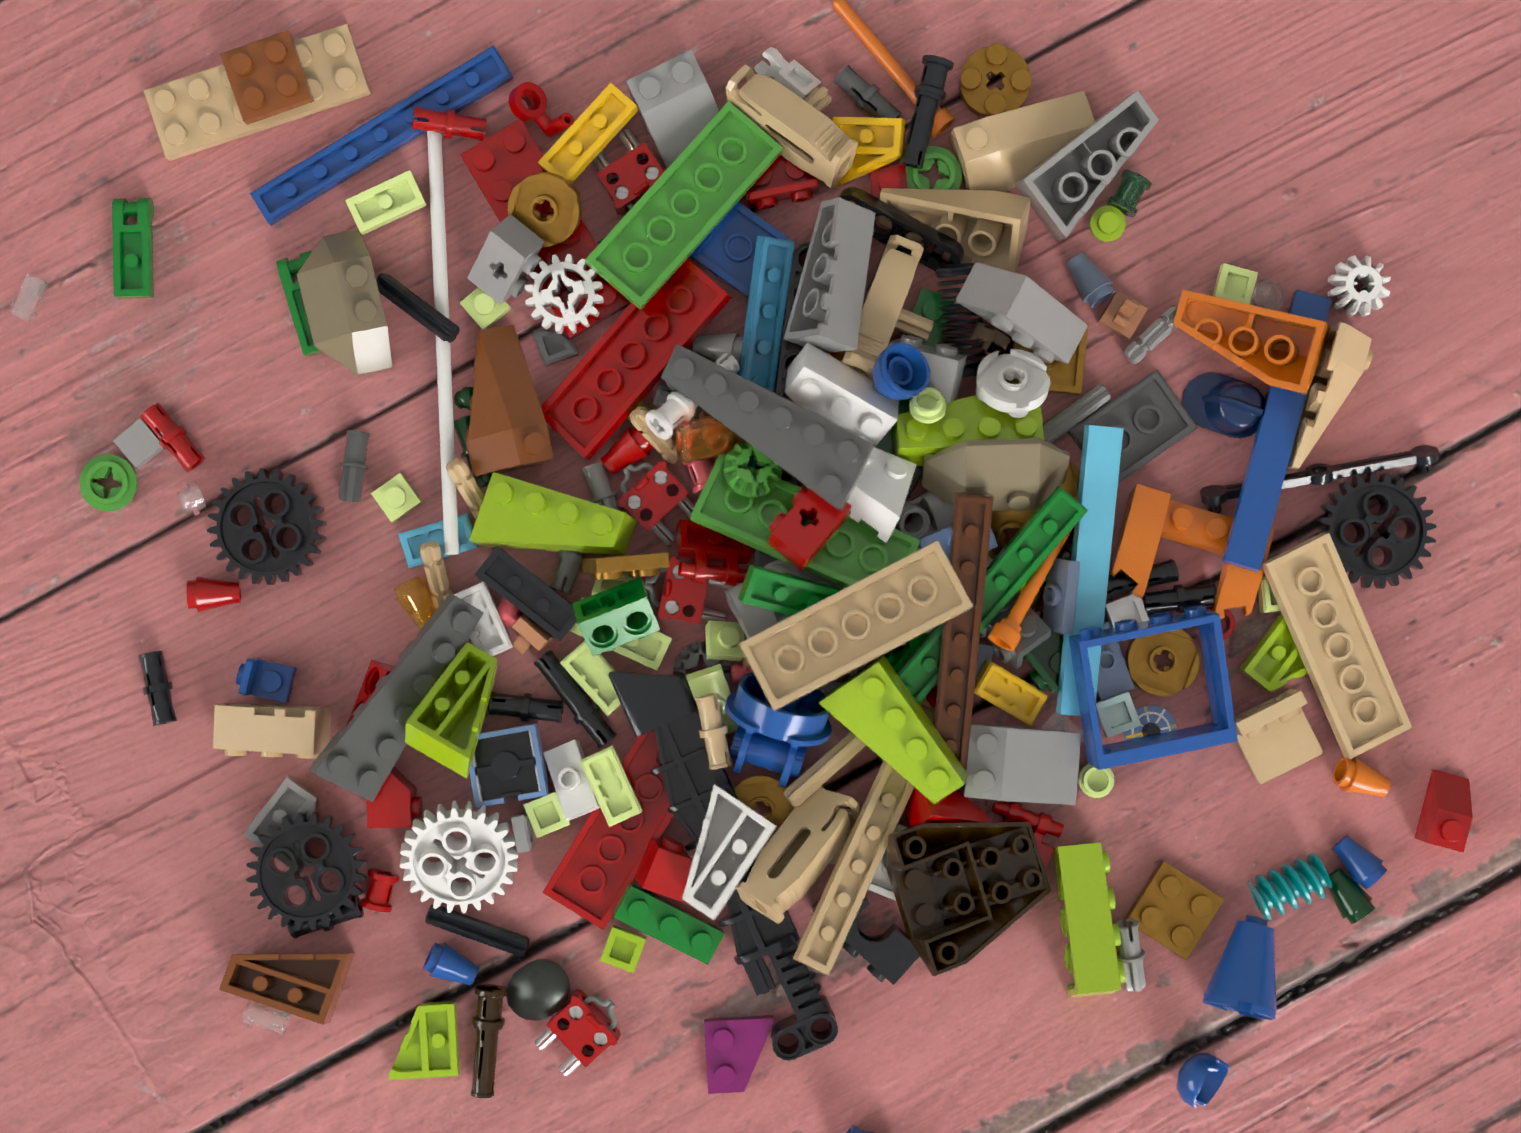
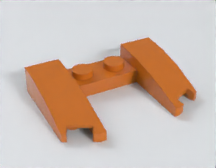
(1152, 516)

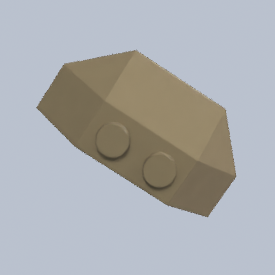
(345, 304)
(1012, 470)

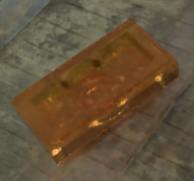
(704, 439)

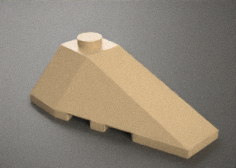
(1011, 144)
(984, 222)
(1340, 368)

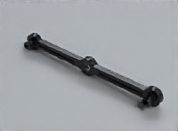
(1323, 473)

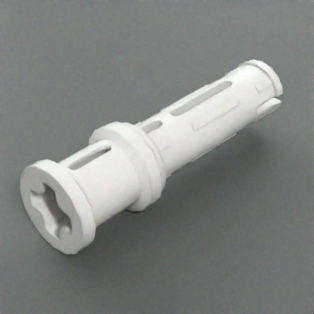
(679, 407)

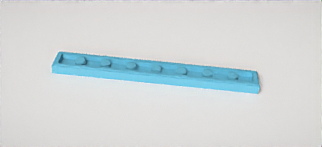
(1093, 549)

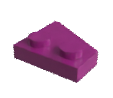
(733, 1050)

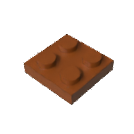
(267, 77)

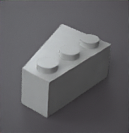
(1022, 311)

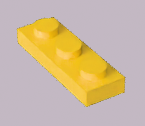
(589, 134)

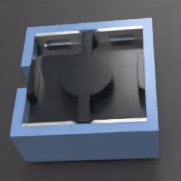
(508, 765)

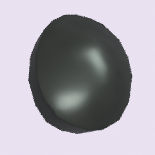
(538, 990)

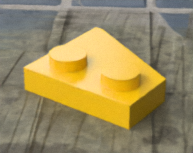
(878, 143)

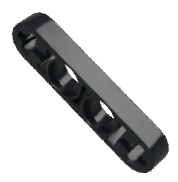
(904, 224)

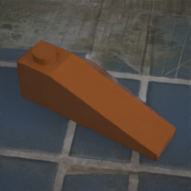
(506, 416)

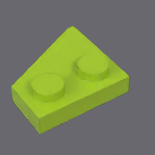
(1274, 658)
(430, 1044)

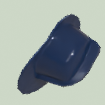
(1224, 404)

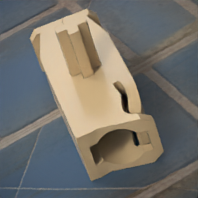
(797, 124)
(883, 306)
(798, 853)

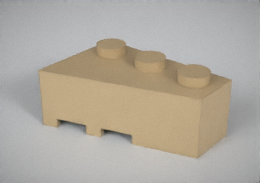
(271, 729)

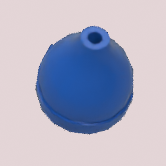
(900, 372)

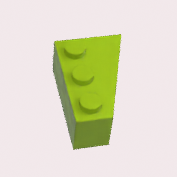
(454, 710)

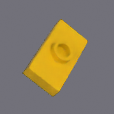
(1009, 692)

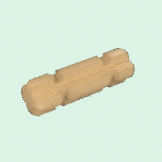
(666, 447)
(466, 484)
(435, 571)

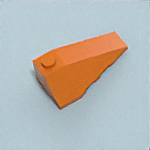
(1263, 341)

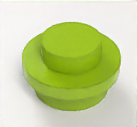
(1107, 223)

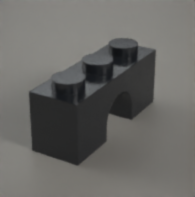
(888, 953)

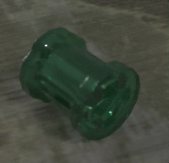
(1129, 192)

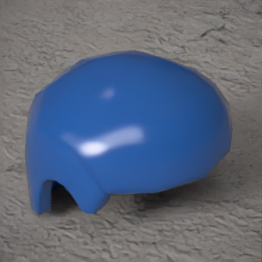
(1201, 1078)

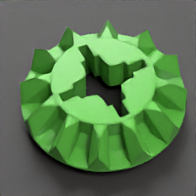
(947, 166)
(99, 469)
(741, 479)

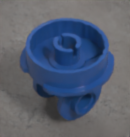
(775, 737)

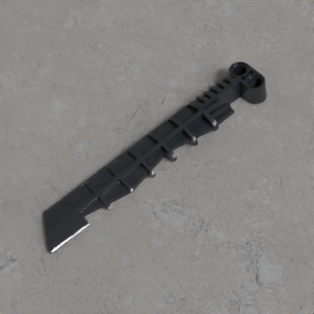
(669, 708)

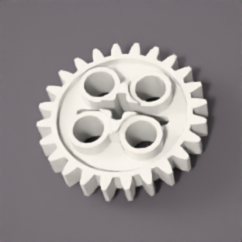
(459, 857)

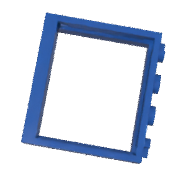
(1219, 732)

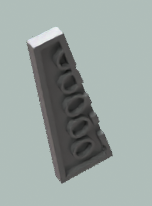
(793, 437)
(375, 737)

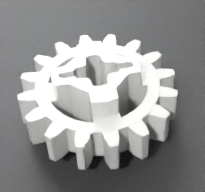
(548, 297)

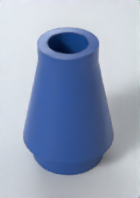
(1359, 862)
(450, 965)

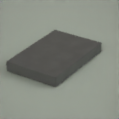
(1149, 419)

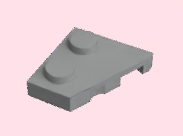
(286, 801)

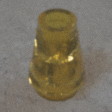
(415, 600)

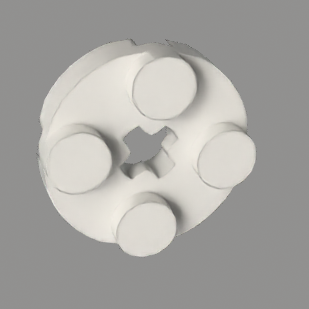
(1007, 397)

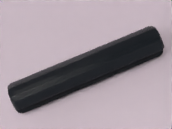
(417, 308)
(478, 930)

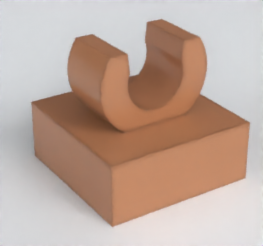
(1122, 315)
(530, 635)

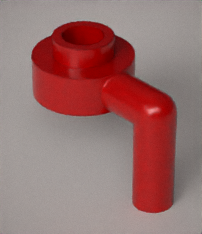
(537, 104)

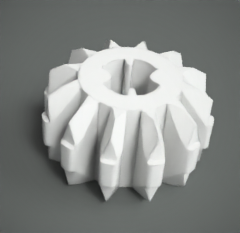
(1346, 279)

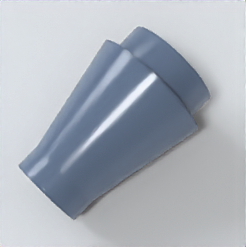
(1090, 281)

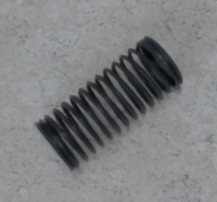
(971, 366)

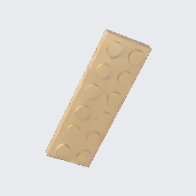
(204, 112)
(855, 625)
(1336, 645)

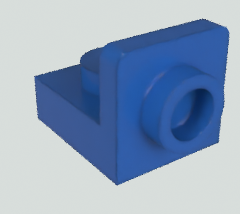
(266, 679)

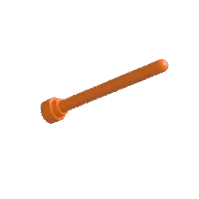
(943, 117)
(1007, 631)

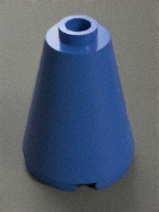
(1246, 972)

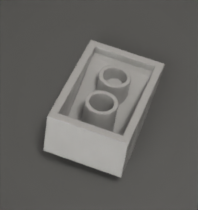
(673, 104)
(1022, 764)

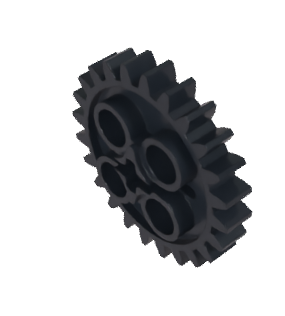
(236, 538)
(1398, 552)
(275, 884)

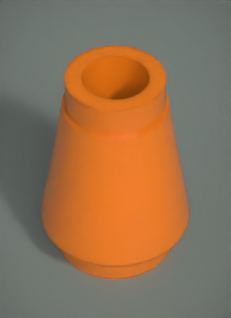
(1358, 777)

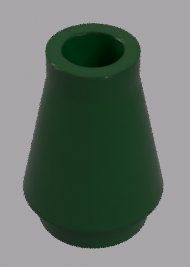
(1349, 897)

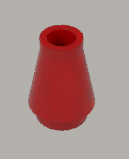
(626, 450)
(211, 593)

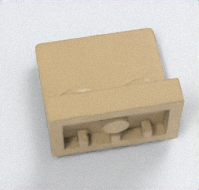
(1276, 736)

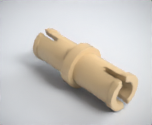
(713, 731)

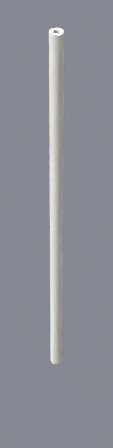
(443, 348)

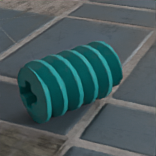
(1289, 885)

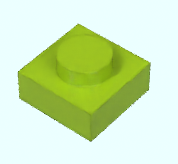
(623, 949)

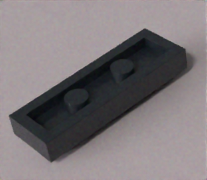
(528, 593)

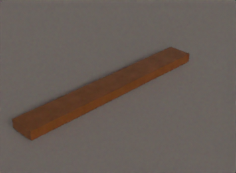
(962, 633)

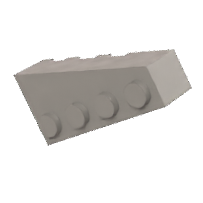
(1078, 172)
(833, 279)

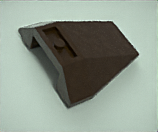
(963, 885)

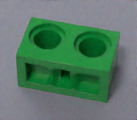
(615, 612)

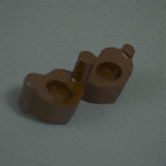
(990, 335)

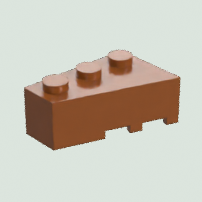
(290, 982)

